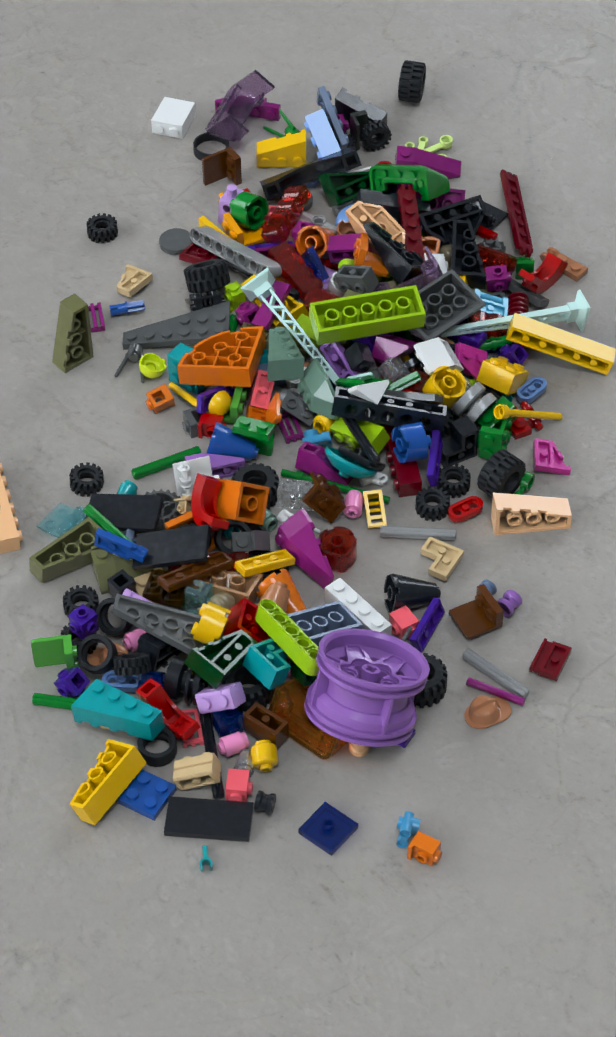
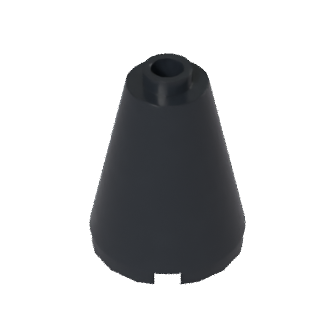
(408, 592)

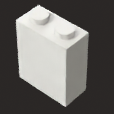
(173, 117)

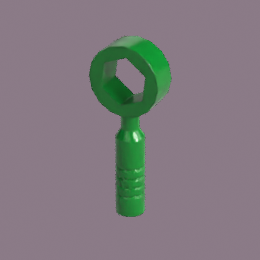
(526, 483)

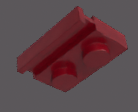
(550, 659)

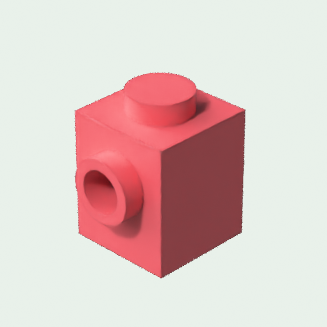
(401, 620)
(238, 785)

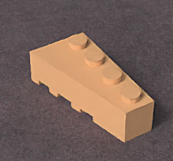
(529, 513)

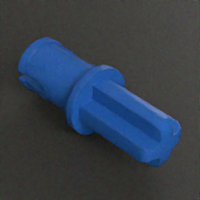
(127, 307)

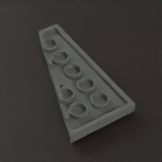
(186, 328)
(160, 621)

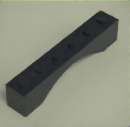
(333, 163)

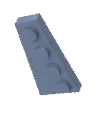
(330, 110)

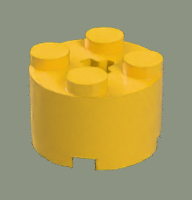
(446, 383)
(211, 623)

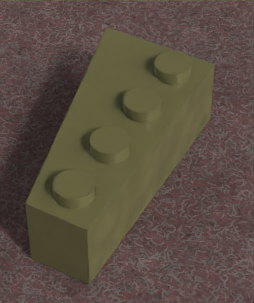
(73, 334)
(66, 552)

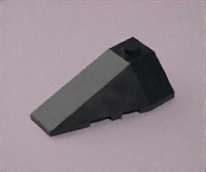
(397, 260)

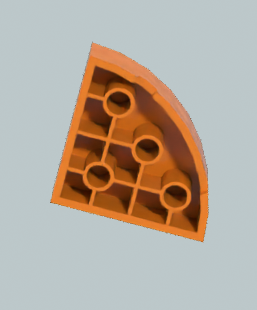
(224, 359)

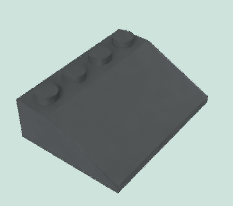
(446, 304)

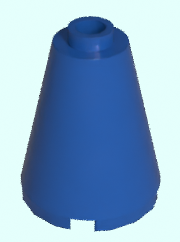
(231, 444)

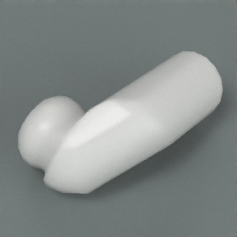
(379, 479)

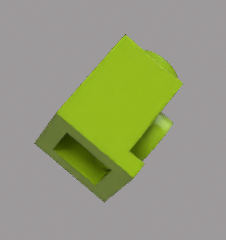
(235, 294)

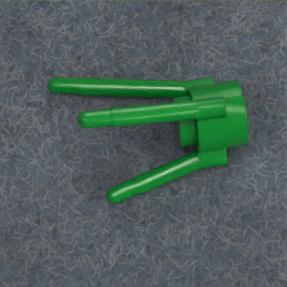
(289, 129)

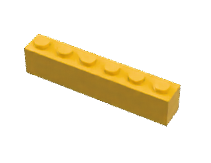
(560, 344)

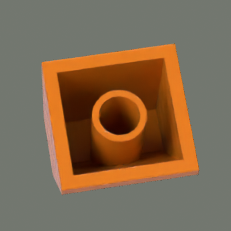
(242, 501)

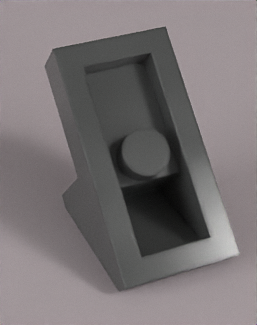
(250, 541)

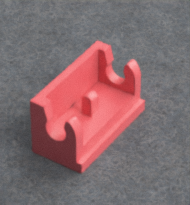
(261, 390)

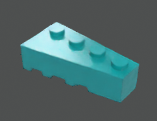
(118, 711)

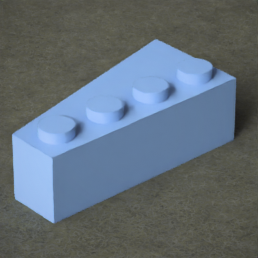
(321, 134)

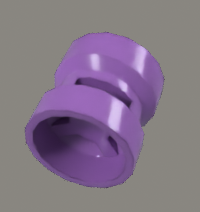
(510, 601)

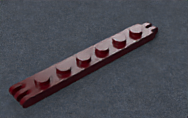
(516, 213)
(410, 219)

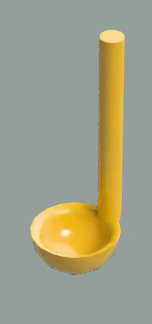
(219, 403)

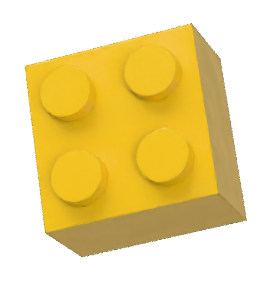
(502, 375)

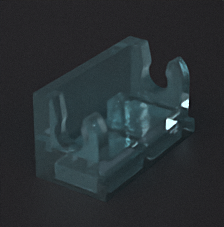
(196, 597)

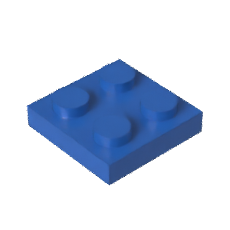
(147, 794)

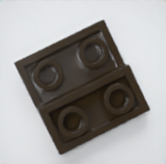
(158, 594)

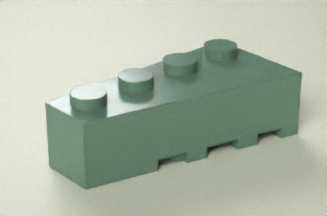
(284, 356)

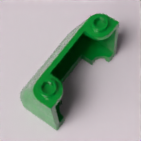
(424, 180)

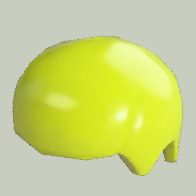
(152, 365)

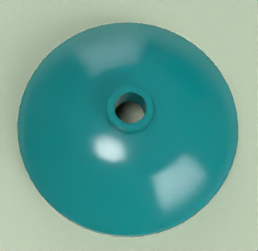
(347, 466)

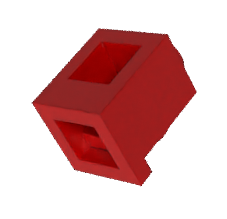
(207, 424)

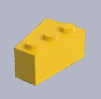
(283, 151)

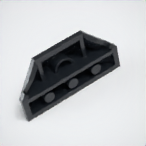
(440, 220)

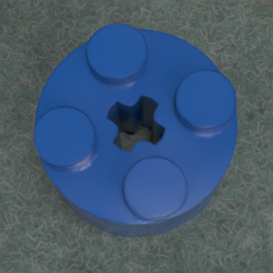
(410, 442)

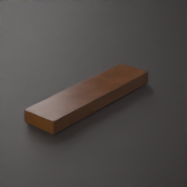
(195, 571)

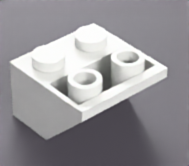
(436, 353)

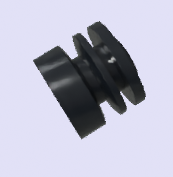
(181, 681)

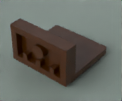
(222, 165)
(324, 498)
(478, 615)

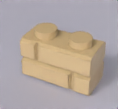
(197, 771)

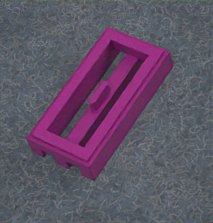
(92, 308)
(292, 436)

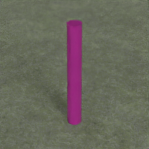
(495, 691)

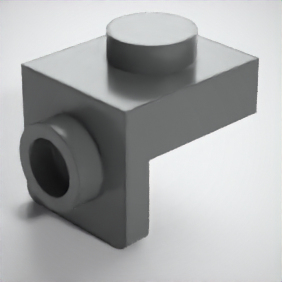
(190, 420)

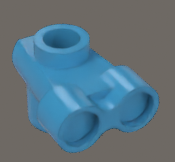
(313, 436)
(408, 826)

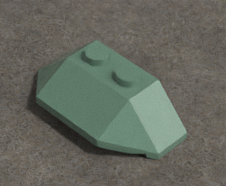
(317, 390)

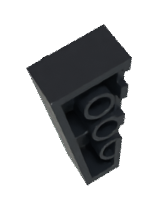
(388, 202)

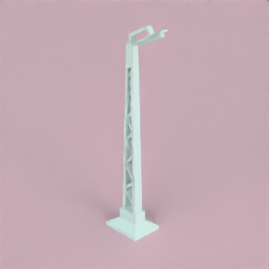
(261, 288)
(572, 312)

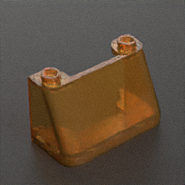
(289, 704)

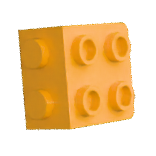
(239, 233)

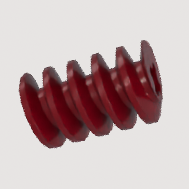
(518, 303)

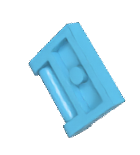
(493, 303)

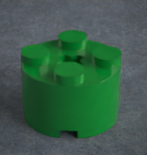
(249, 210)

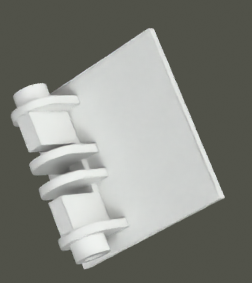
(186, 473)

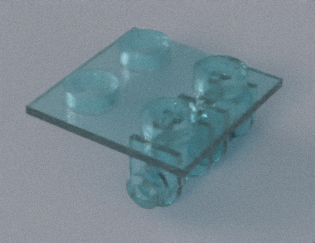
(62, 519)

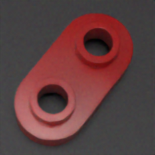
(465, 509)

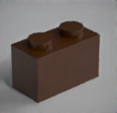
(265, 725)

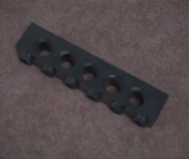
(402, 410)

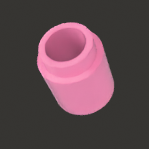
(354, 504)
(131, 639)
(233, 743)

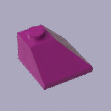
(391, 346)

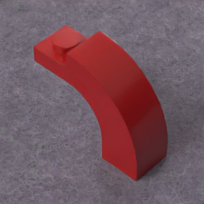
(545, 275)
(205, 502)
(174, 719)

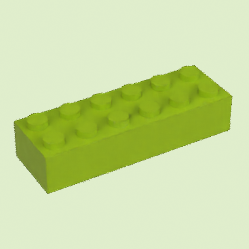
(367, 314)

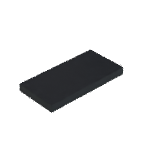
(129, 511)
(174, 547)
(209, 819)

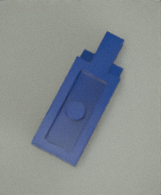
(119, 546)

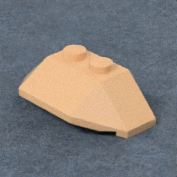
(365, 213)

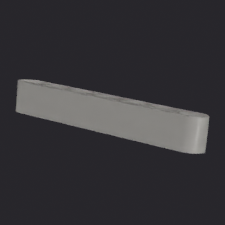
(233, 251)

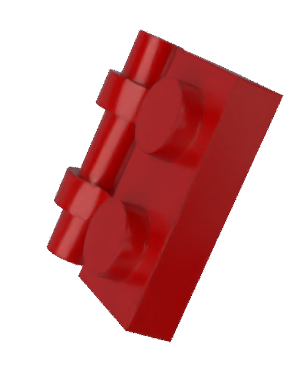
(521, 427)

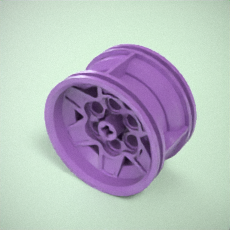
(366, 687)

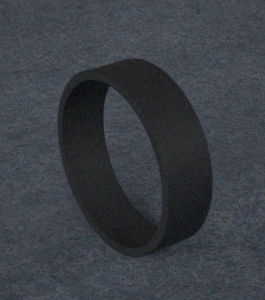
(203, 138)

